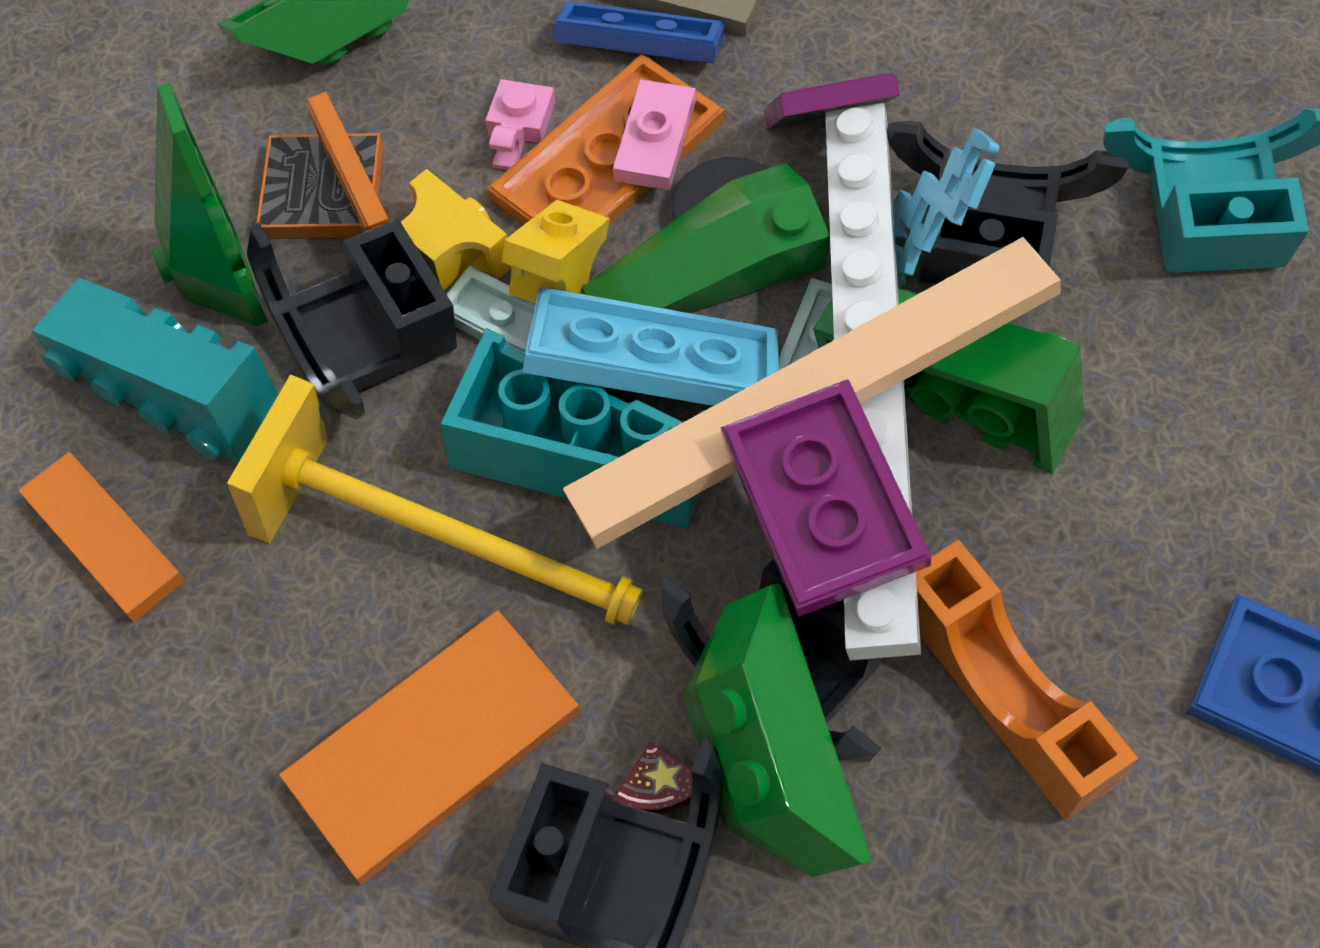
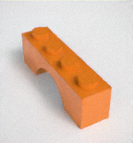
(1053, 736)

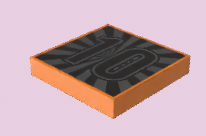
(303, 192)

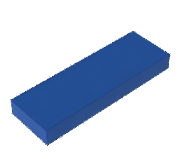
(639, 31)

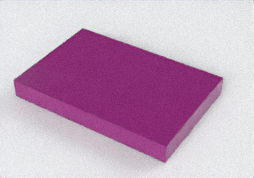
(825, 497)

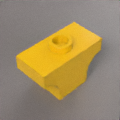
(453, 232)
(554, 250)

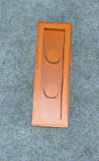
(346, 163)
(102, 536)

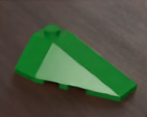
(193, 224)
(724, 247)

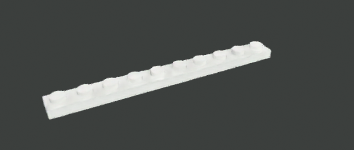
(864, 286)

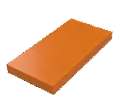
(580, 153)
(429, 746)

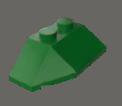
(311, 28)
(772, 739)

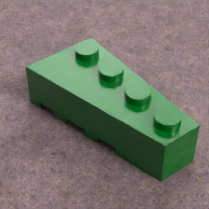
(1007, 383)

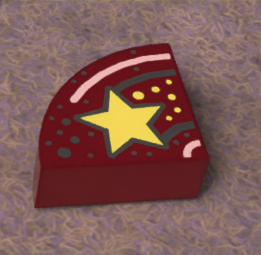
(657, 782)

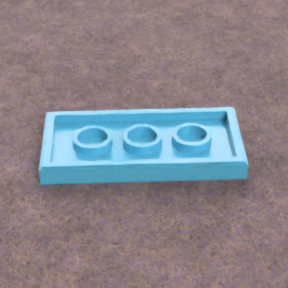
(646, 348)

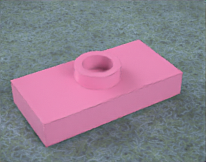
(654, 134)

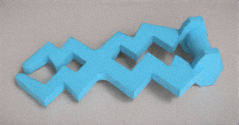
(944, 201)

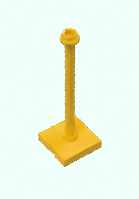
(285, 459)

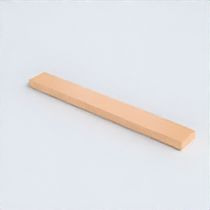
(870, 356)

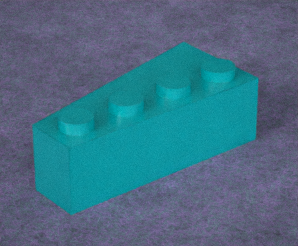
(159, 368)
(542, 427)

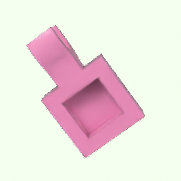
(515, 117)

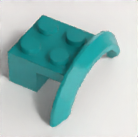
(1222, 197)

